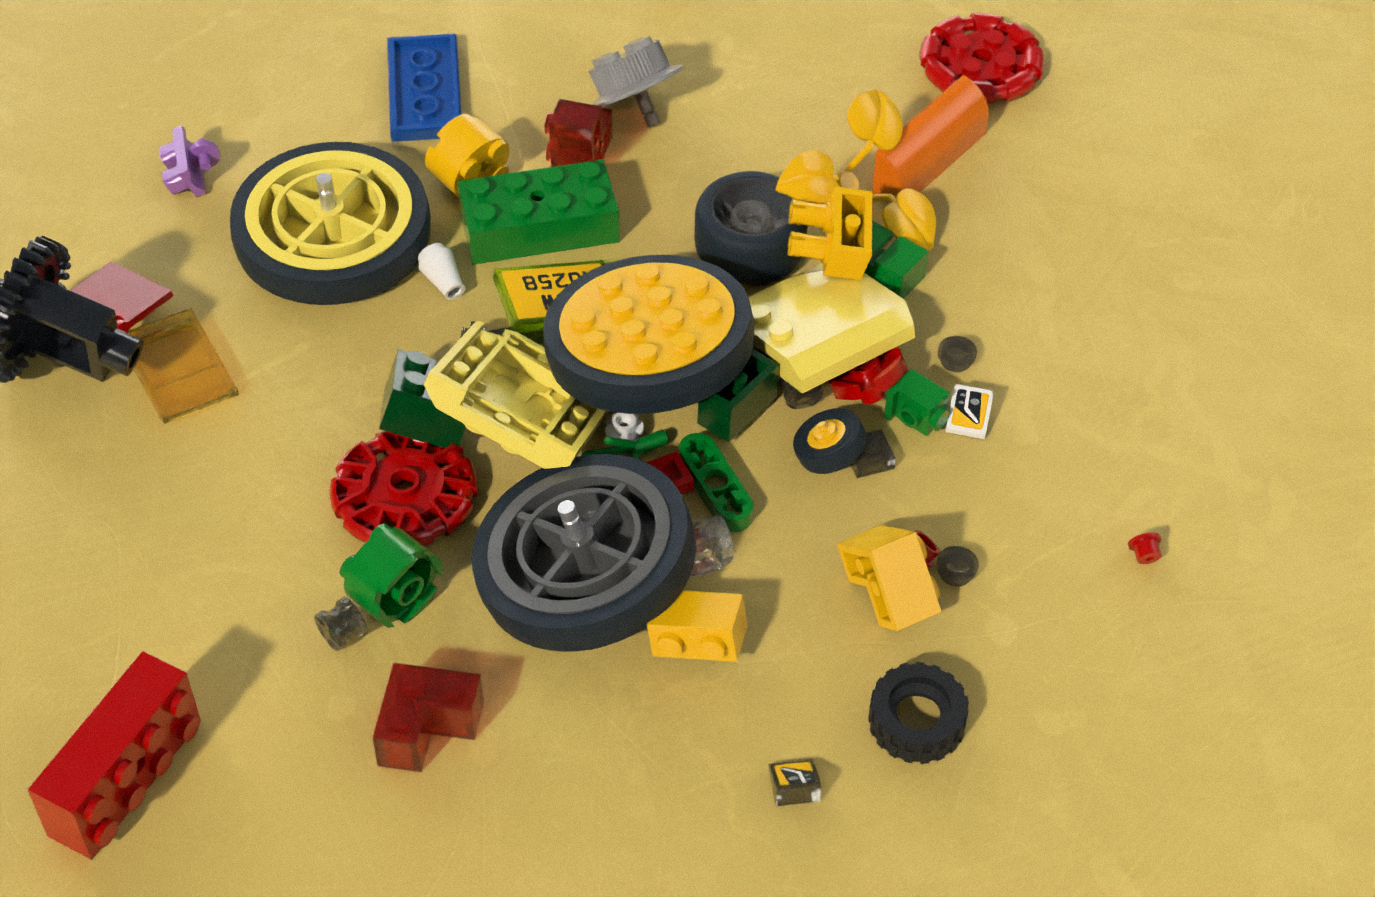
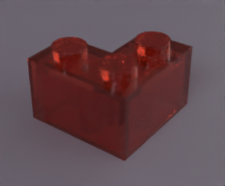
(577, 133)
(421, 704)

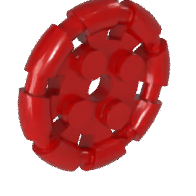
(1009, 49)
(407, 507)

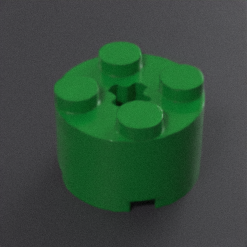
(391, 575)

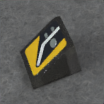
(795, 782)

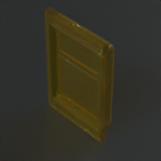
(180, 367)

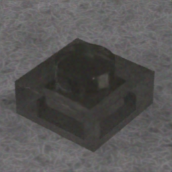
(876, 456)

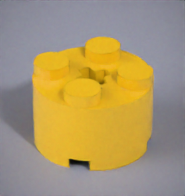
(467, 152)

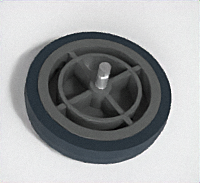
(584, 553)

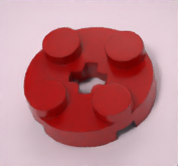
(870, 378)

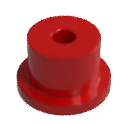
(1146, 547)

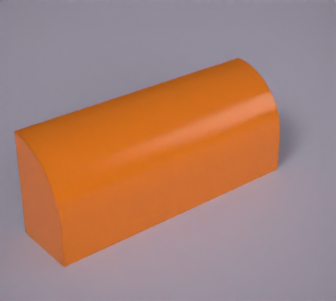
(933, 140)

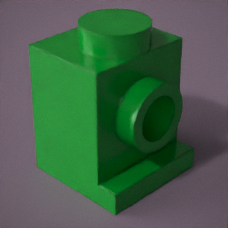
(918, 403)

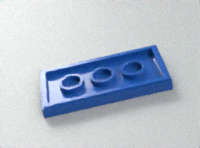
(422, 85)

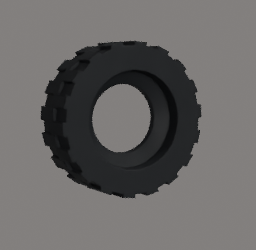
(926, 682)

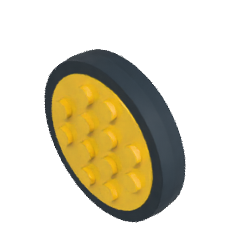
(649, 334)

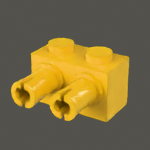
(846, 229)

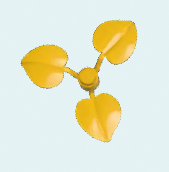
(812, 176)

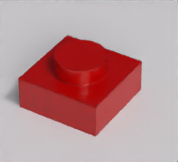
(675, 470)

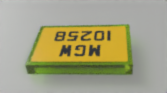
(530, 290)

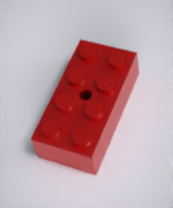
(116, 755)

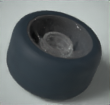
(746, 227)

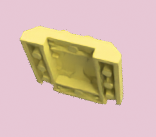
(827, 325)
(509, 395)

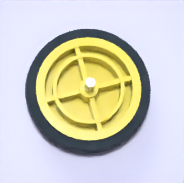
(330, 223)

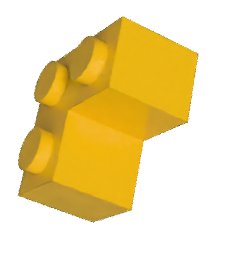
(895, 574)

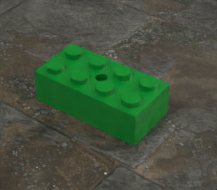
(538, 211)

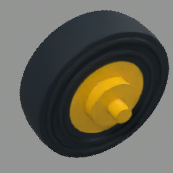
(829, 441)

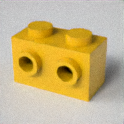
(700, 627)

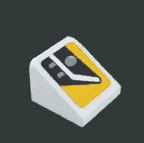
(969, 411)

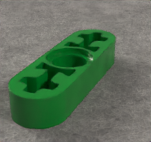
(716, 465)

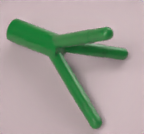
(633, 447)

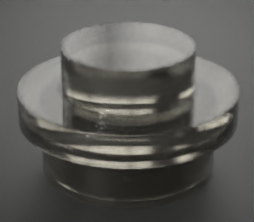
(957, 353)
(957, 565)

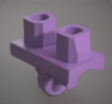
(187, 162)

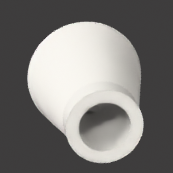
(441, 270)

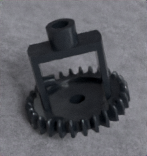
(55, 322)

